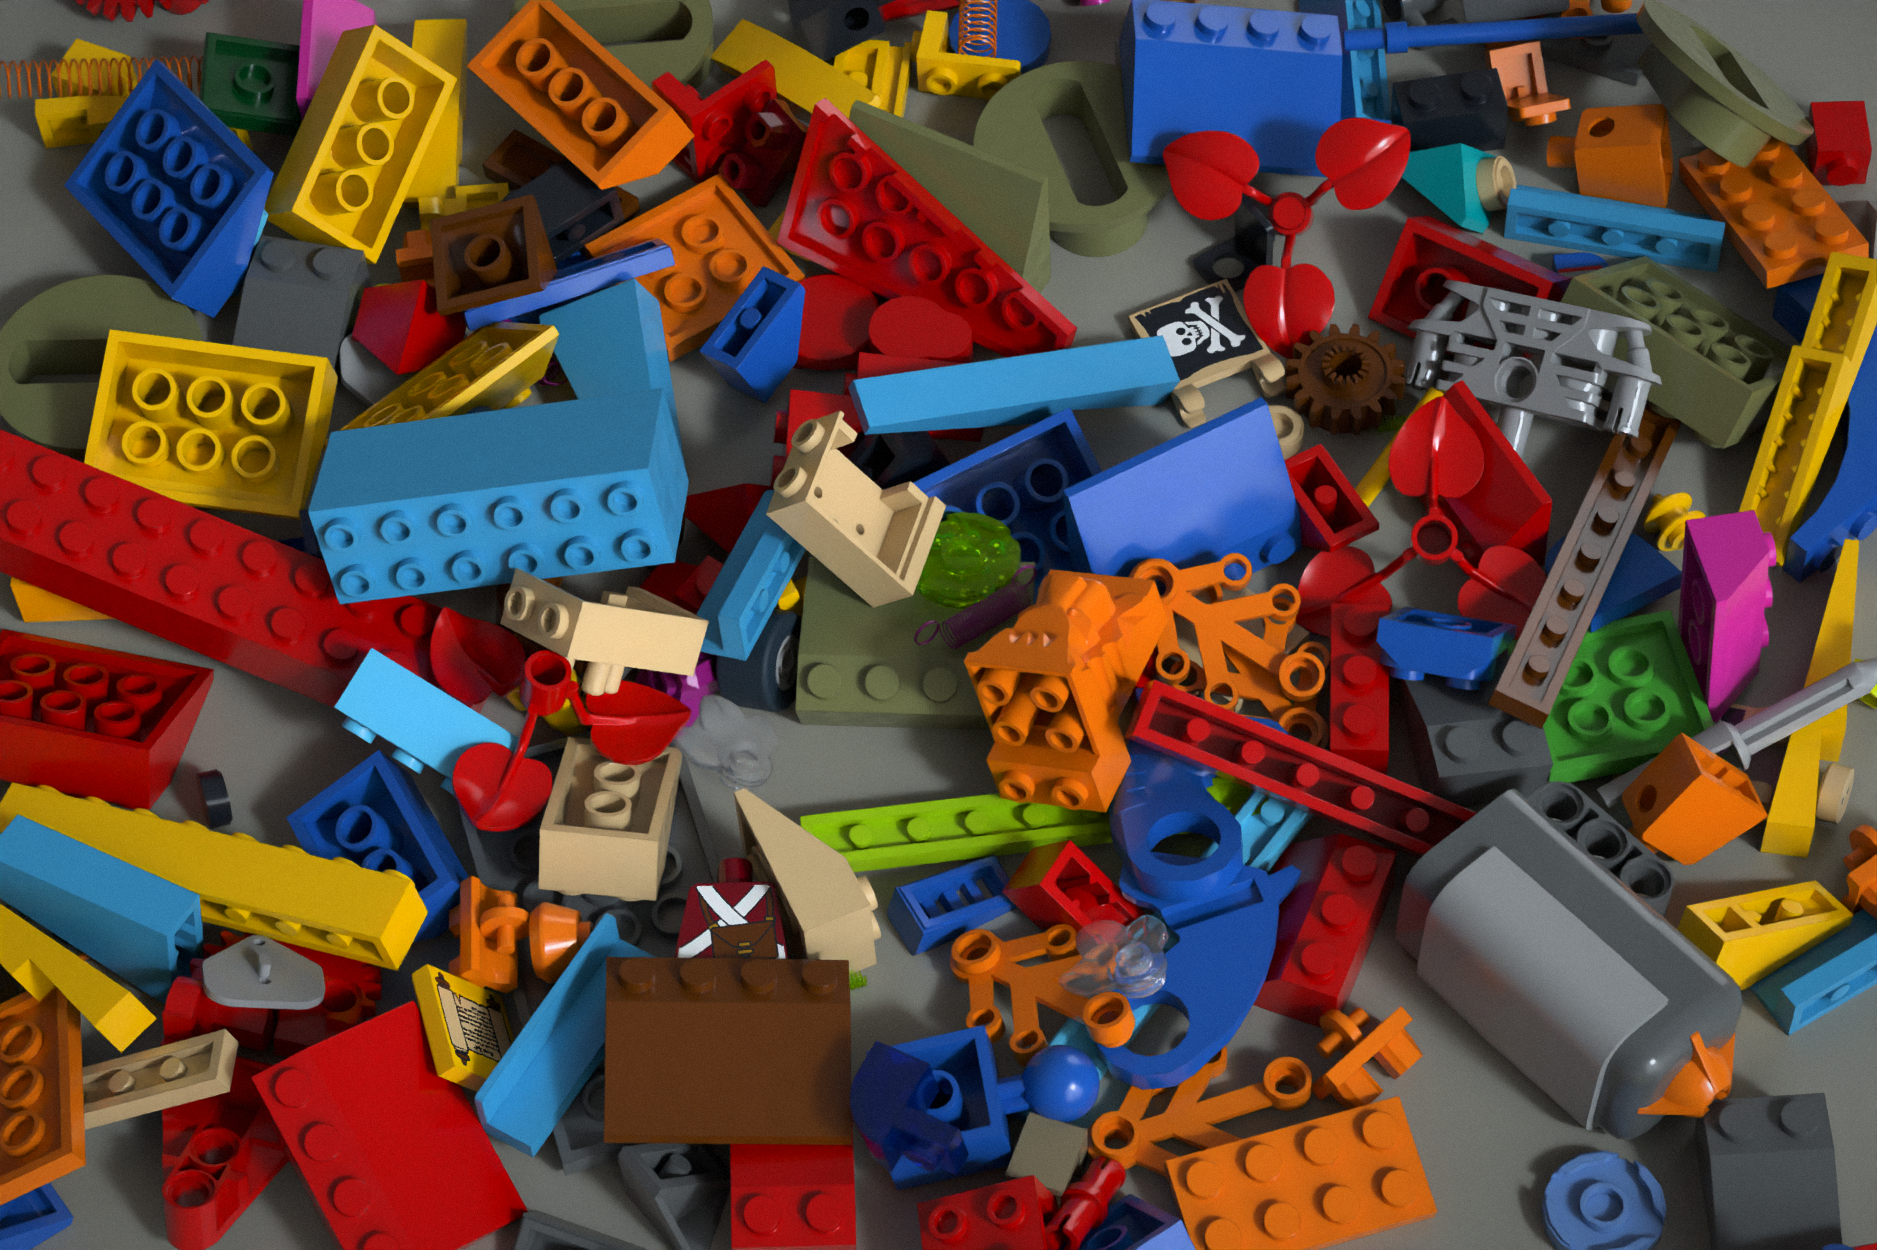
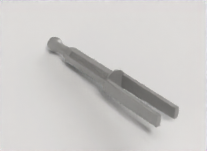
(1766, 726)

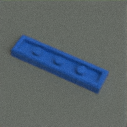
(578, 280)

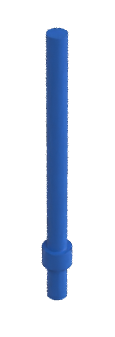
(1398, 37)

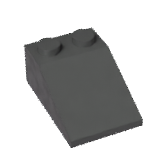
(301, 298)
(1466, 745)
(1769, 1173)

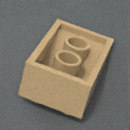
(608, 824)
(818, 897)

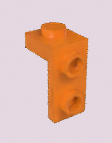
(1524, 83)

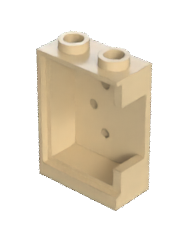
(847, 521)
(610, 635)

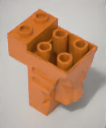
(1061, 685)

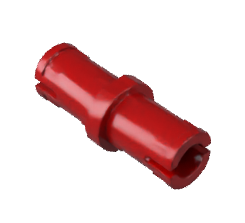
(1085, 1204)

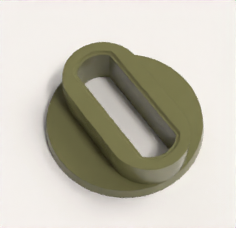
(642, 20)
(1715, 88)
(1094, 92)
(68, 334)

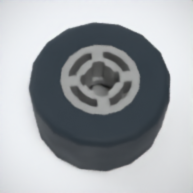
(770, 673)

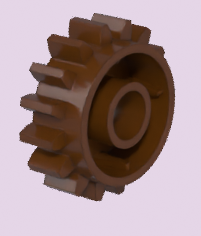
(1344, 380)

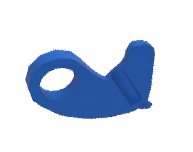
(1169, 798)
(1210, 971)

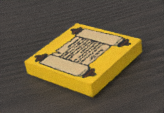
(462, 1025)

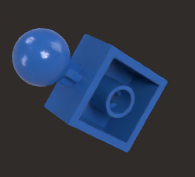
(971, 1096)

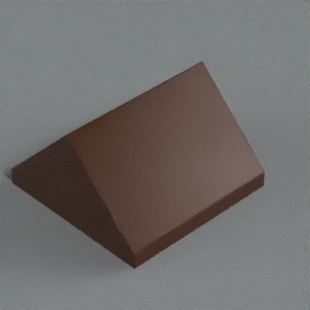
(490, 255)

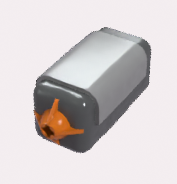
(1571, 963)

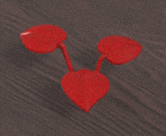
(1213, 172)
(1432, 457)
(502, 787)

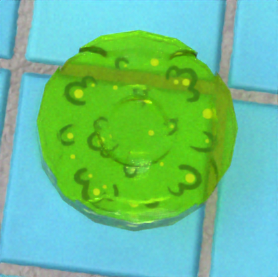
(969, 561)

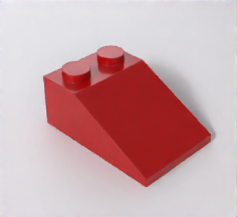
(793, 1197)

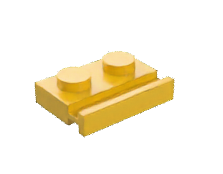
(880, 69)

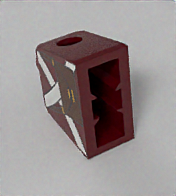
(732, 917)

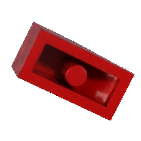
(1327, 502)

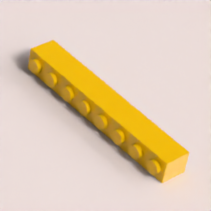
(242, 881)

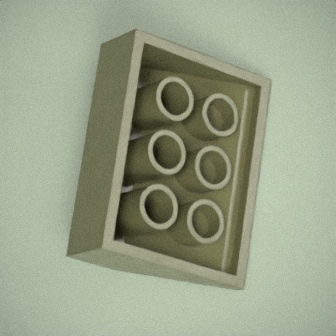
(987, 193)
(1711, 361)
(868, 671)

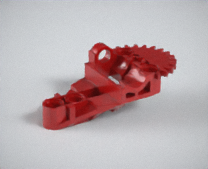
(223, 1146)

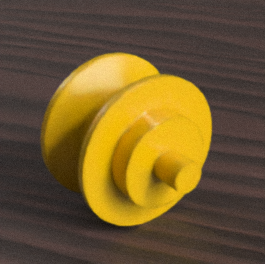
(1669, 518)

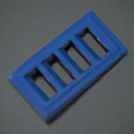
(922, 923)

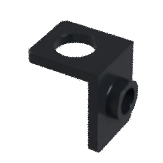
(1250, 246)

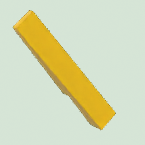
(1812, 397)
(1794, 801)
(43, 963)

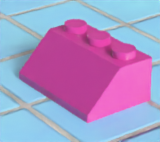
(320, 32)
(1725, 602)

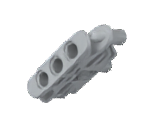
(1541, 328)

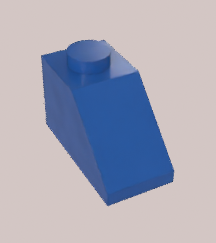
(759, 335)

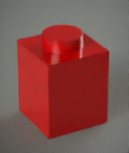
(1840, 142)

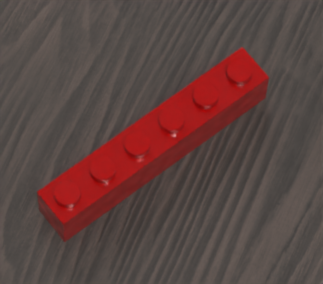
(1292, 770)

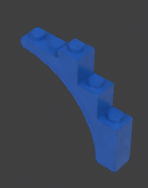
(1851, 503)

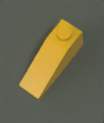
(1764, 928)

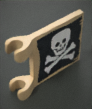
(1208, 342)

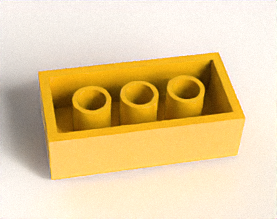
(359, 143)

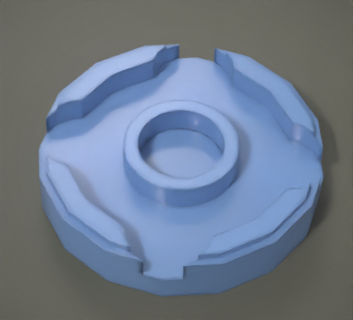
(1603, 1204)

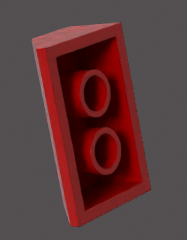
(1437, 252)
(1507, 501)
(1326, 924)

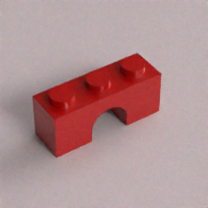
(1358, 686)

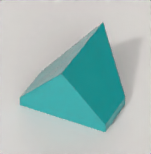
(1449, 181)

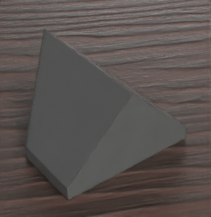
(677, 1190)

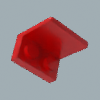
(719, 118)
(989, 1217)

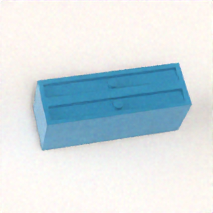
(499, 492)

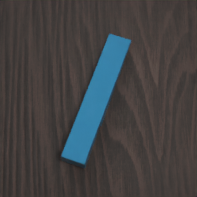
(1017, 388)

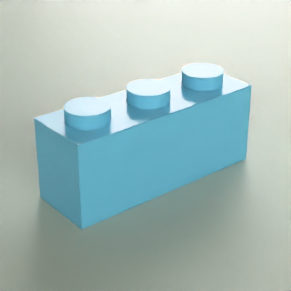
(414, 717)

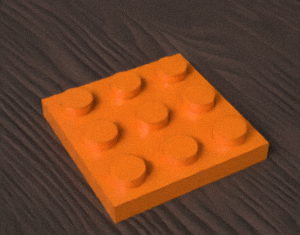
(715, 254)

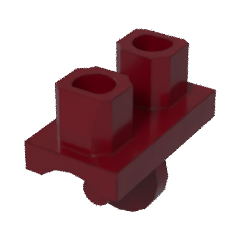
(768, 154)

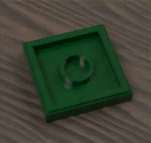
(251, 83)

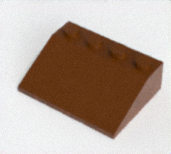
(727, 1051)

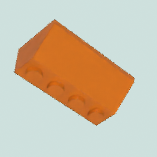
(580, 97)

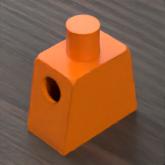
(1619, 154)
(1690, 802)

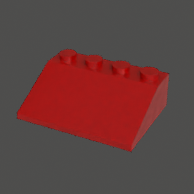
(94, 718)
(387, 1141)

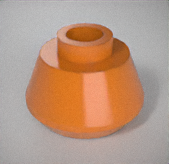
(555, 939)

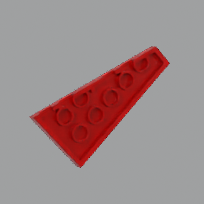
(889, 234)

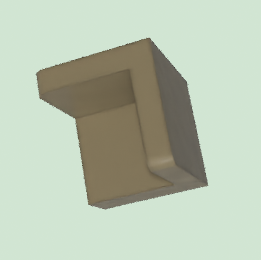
(1050, 1152)

